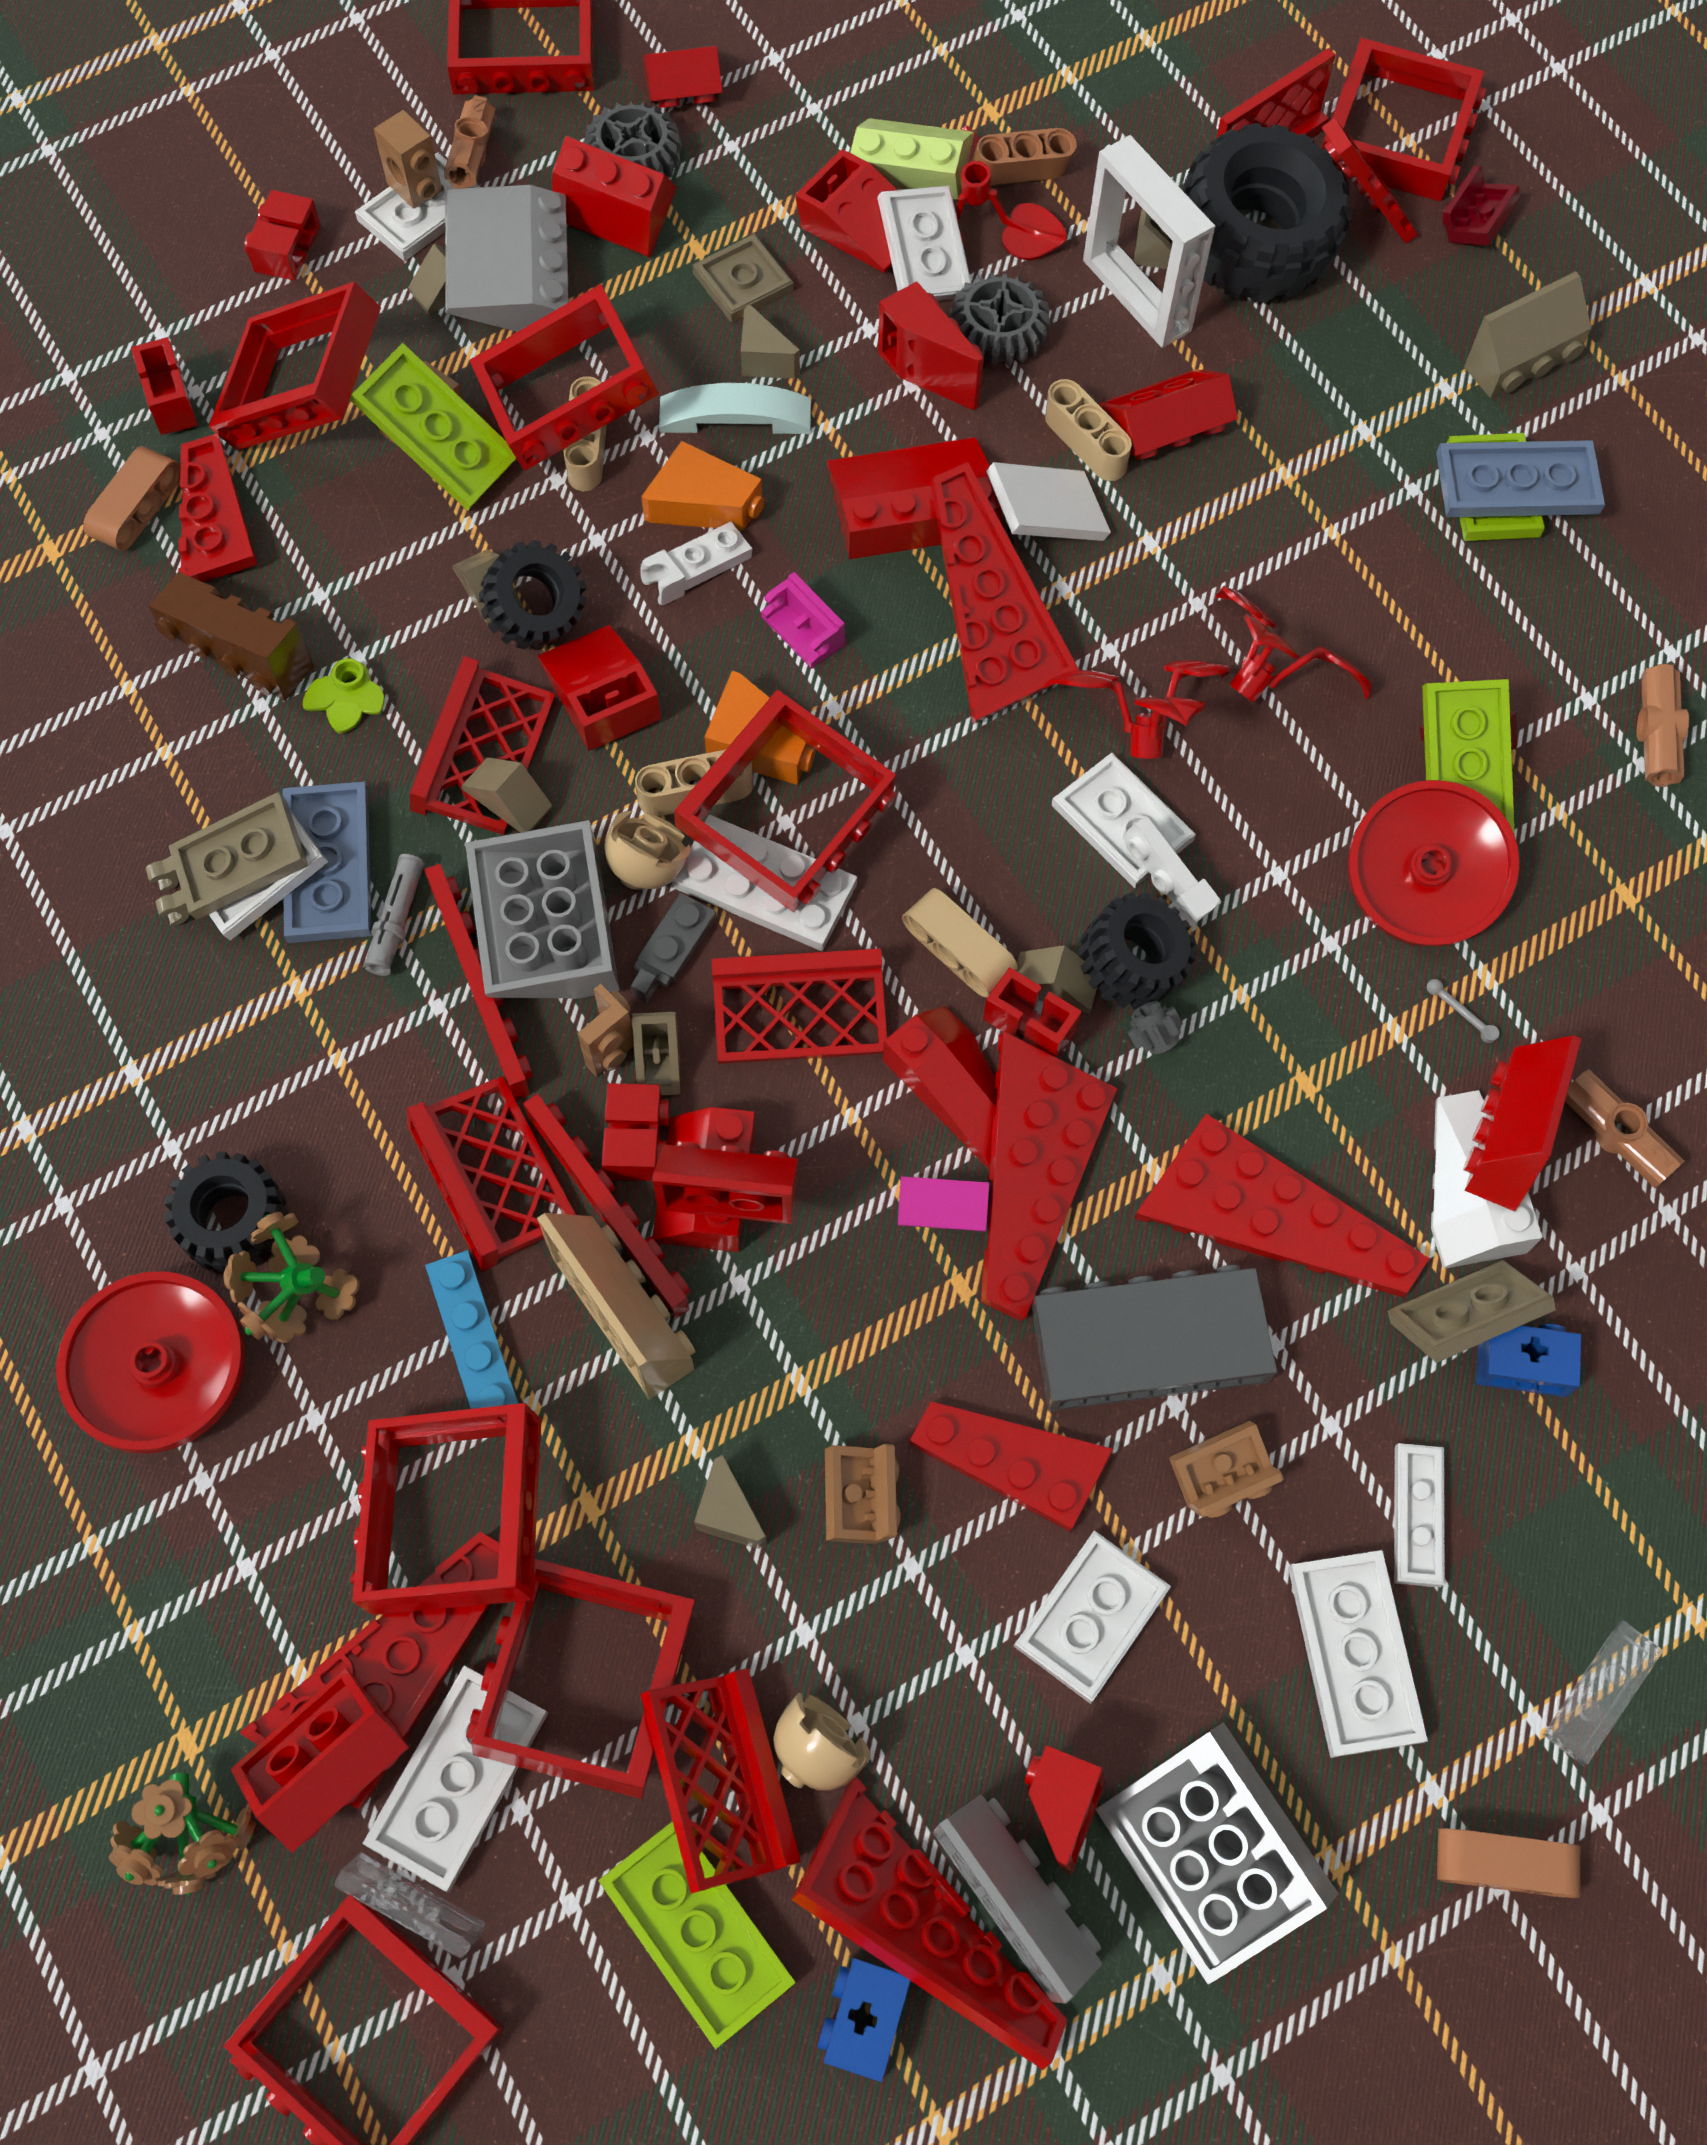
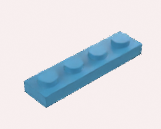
(471, 1332)

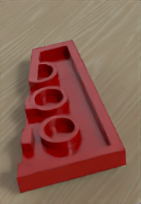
(1366, 178)
(211, 515)
(1020, 1462)

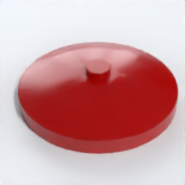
(1433, 863)
(150, 1362)

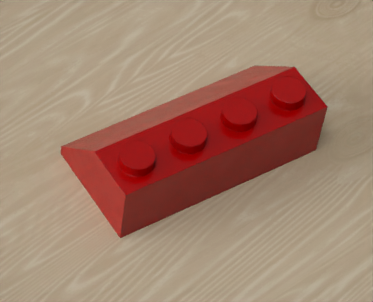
(1520, 1120)

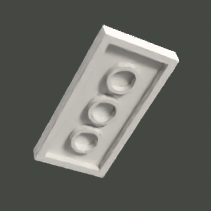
(722, 886)
(1357, 1654)
(447, 1790)

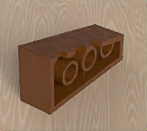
(233, 635)

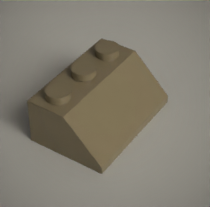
(1530, 336)

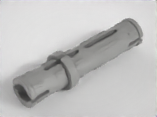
(389, 929)

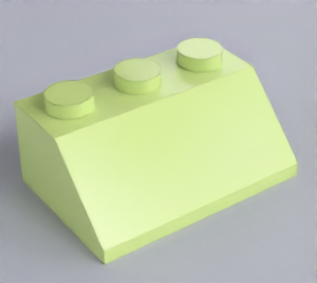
(913, 153)

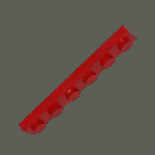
(500, 1031)
(620, 1218)

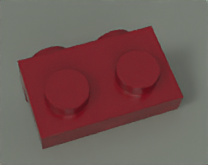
(1478, 209)

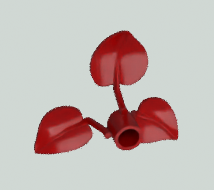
(1029, 232)
(1257, 672)
(1148, 728)

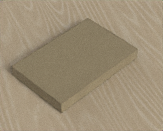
(1471, 1310)

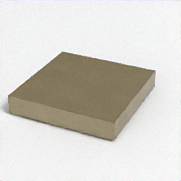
(742, 277)

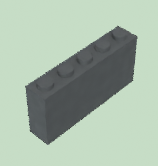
(1152, 1338)

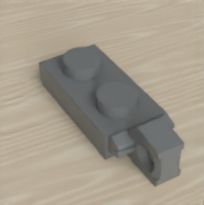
(671, 946)

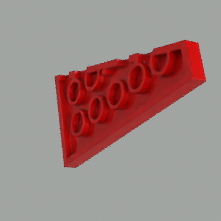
(999, 618)
(1038, 1155)
(1263, 1207)
(400, 1654)
(915, 1922)

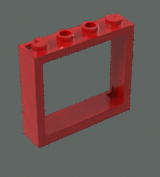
(520, 73)
(1425, 73)
(540, 344)
(249, 420)
(776, 712)
(518, 1509)
(511, 1635)
(291, 2096)

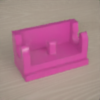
(803, 620)
(943, 1204)

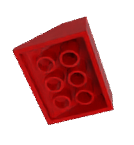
(889, 498)

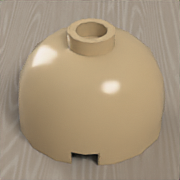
(645, 851)
(816, 1747)

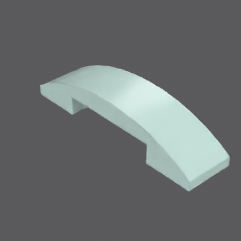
(735, 404)

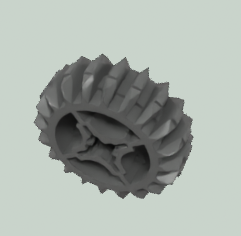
(630, 135)
(1022, 312)

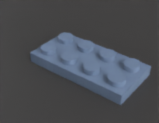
(1520, 478)
(338, 895)

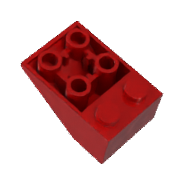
(844, 208)
(928, 346)
(601, 686)

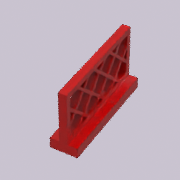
(1289, 102)
(453, 726)
(798, 970)
(452, 1176)
(748, 1773)

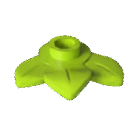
(345, 700)

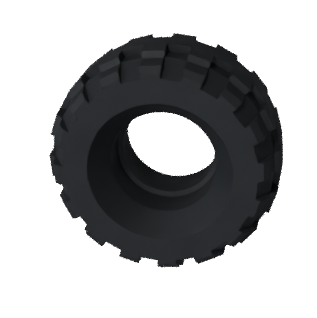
(1287, 181)

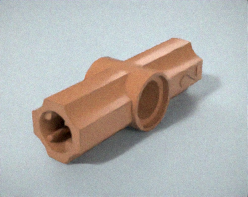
(469, 143)
(1662, 725)
(1639, 1147)

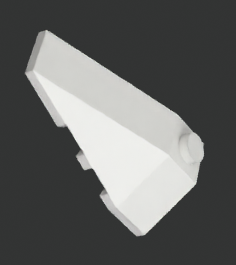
(1463, 1224)

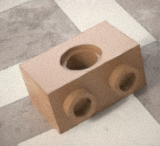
(408, 159)

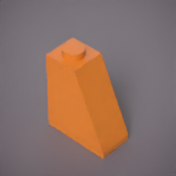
(702, 492)
(783, 755)

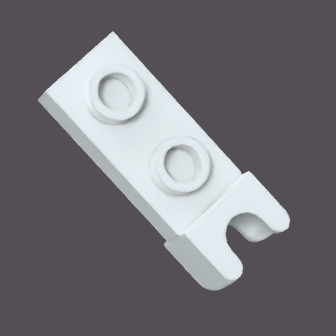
(695, 562)
(1169, 872)

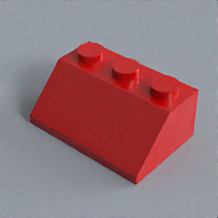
(612, 196)
(1173, 410)
(711, 1130)
(726, 1182)
(318, 1760)

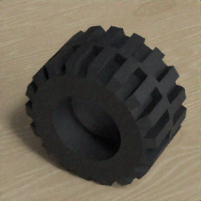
(549, 569)
(1156, 931)
(202, 1190)

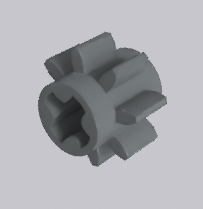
(1155, 1027)

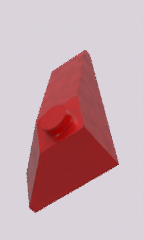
(948, 1074)

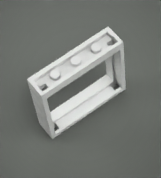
(1131, 169)

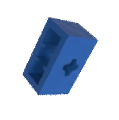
(1552, 1373)
(865, 2052)

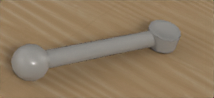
(1488, 1033)

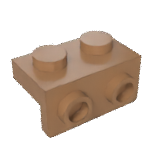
(609, 1034)
(1225, 1471)
(861, 1494)

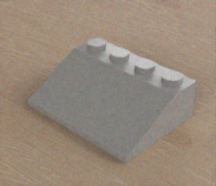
(505, 254)
(541, 914)
(1217, 1853)
(1018, 1899)

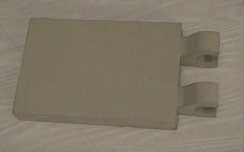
(228, 860)

